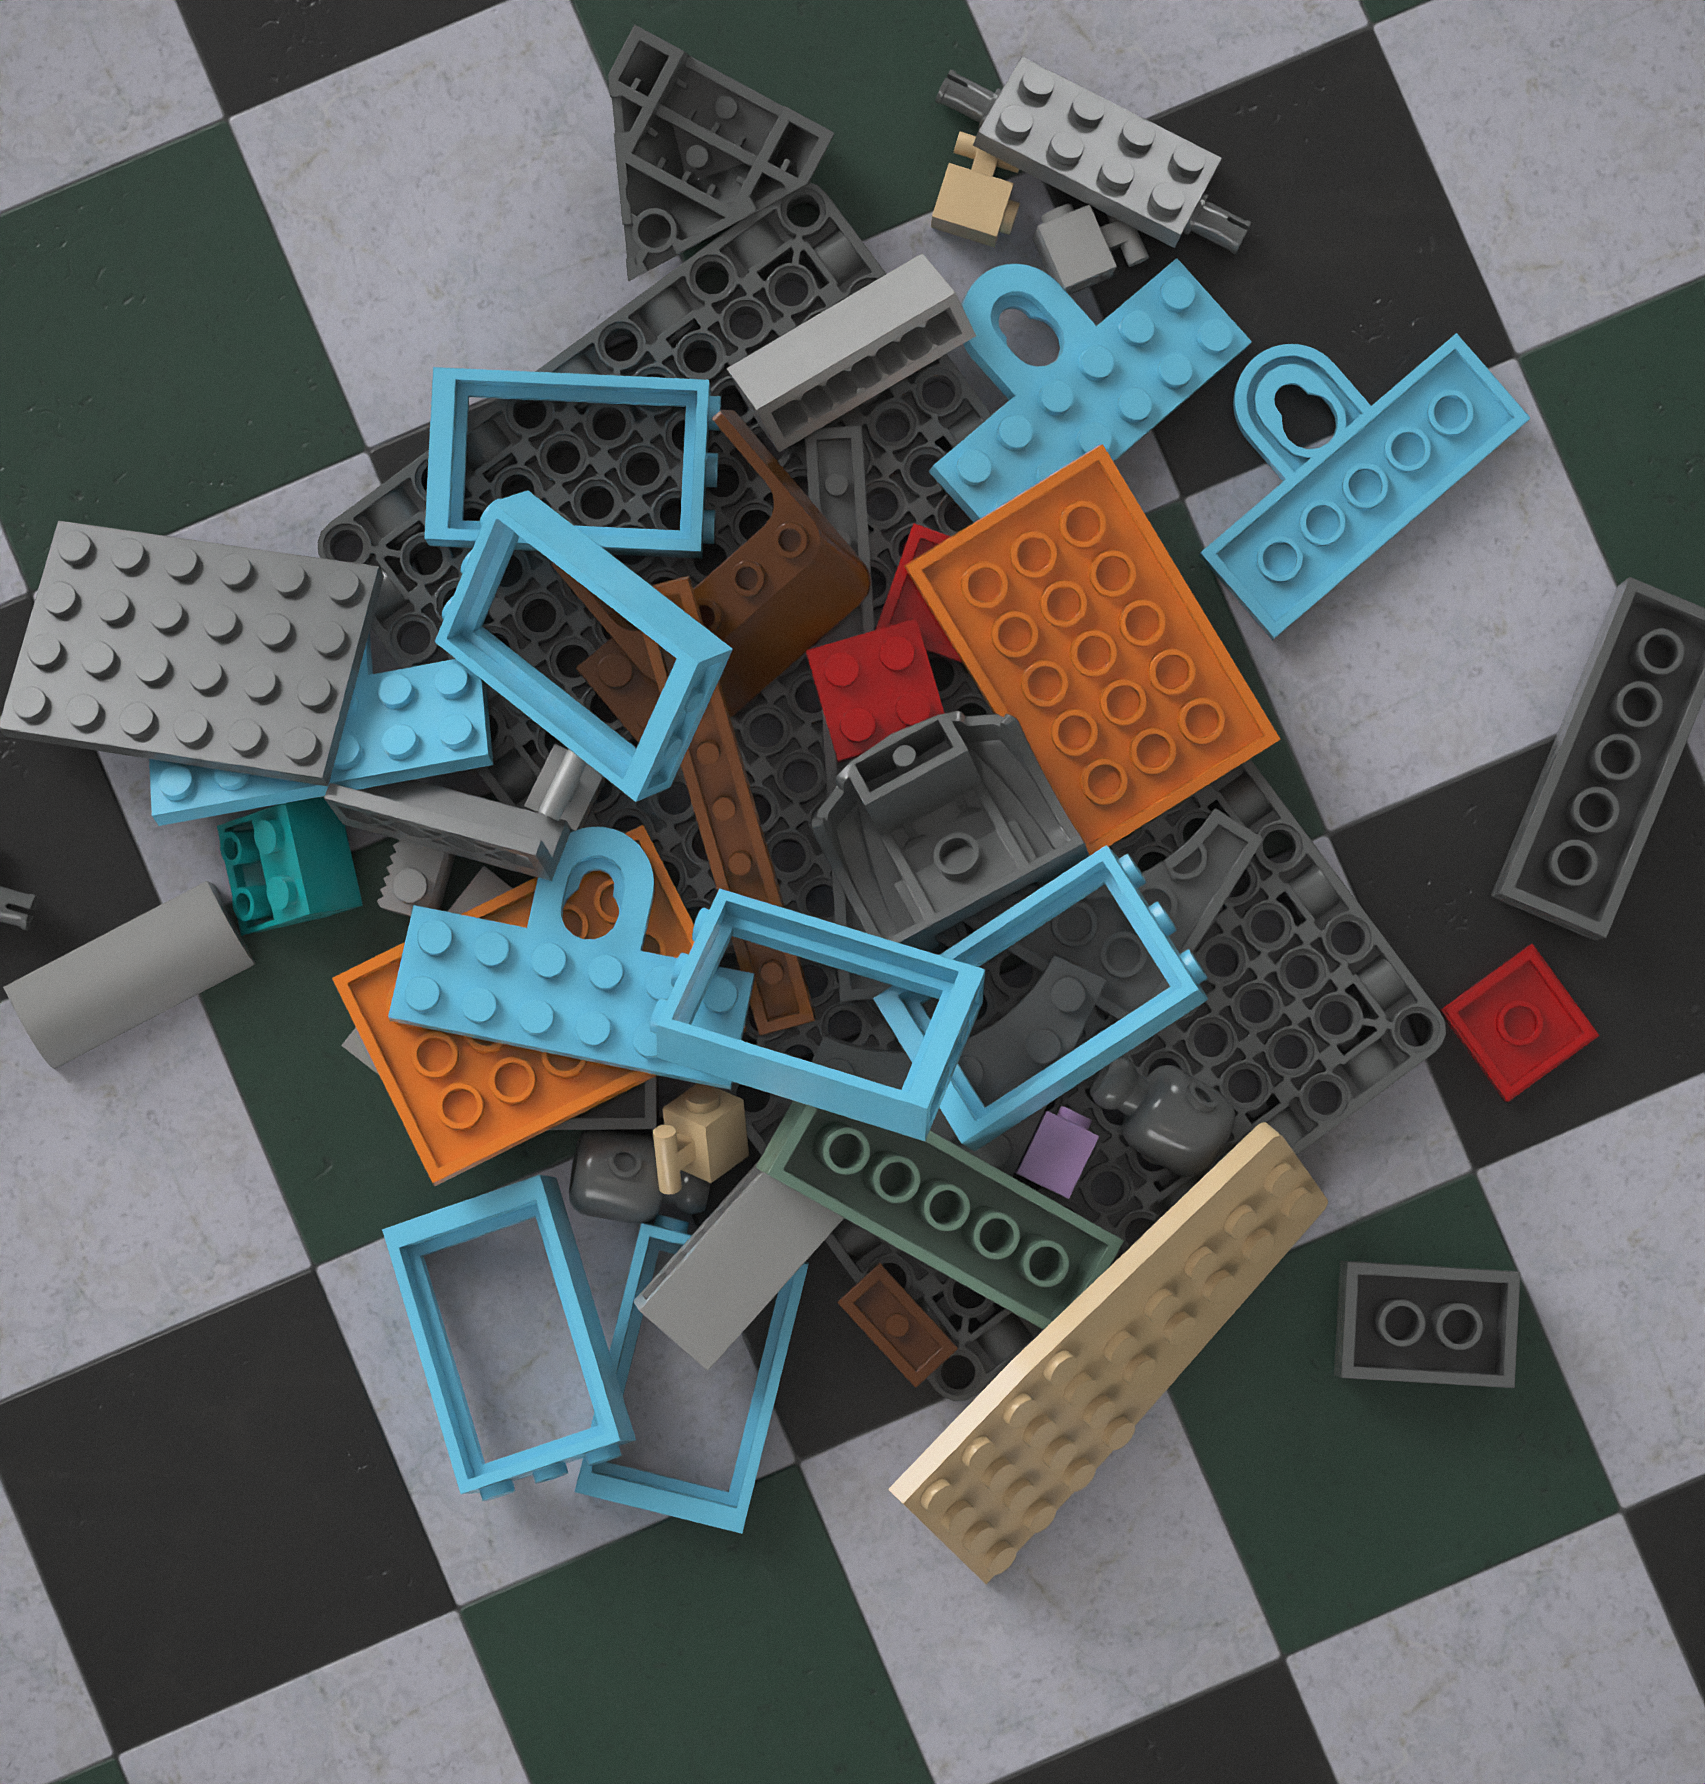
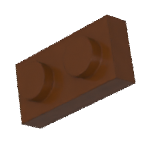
(621, 686)
(897, 1325)

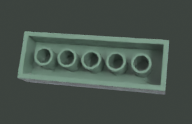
(943, 1209)

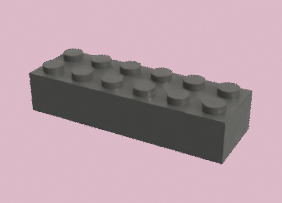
(1609, 763)

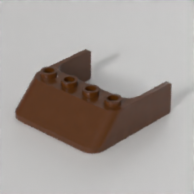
(771, 593)

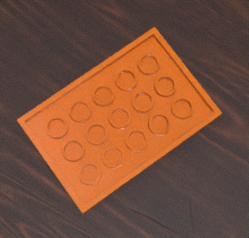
(1093, 648)
(482, 1097)

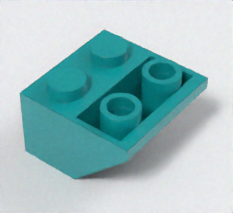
(288, 865)

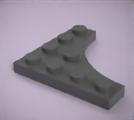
(1099, 935)
(998, 1057)

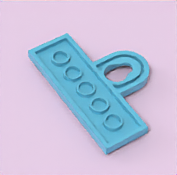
(1102, 389)
(1361, 485)
(395, 731)
(555, 989)

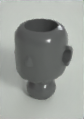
(1167, 1115)
(619, 1180)

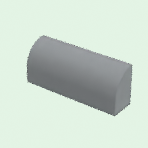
(851, 352)
(129, 975)
(734, 1265)

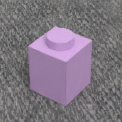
(1058, 1151)

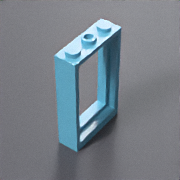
(449, 446)
(686, 692)
(961, 1105)
(901, 1111)
(465, 1221)
(673, 1495)

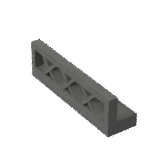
(455, 824)

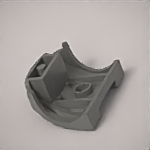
(943, 826)

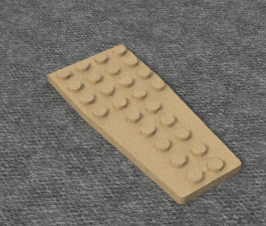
(1109, 1357)

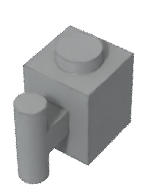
(1079, 250)
(565, 788)

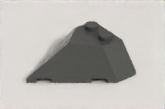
(697, 150)

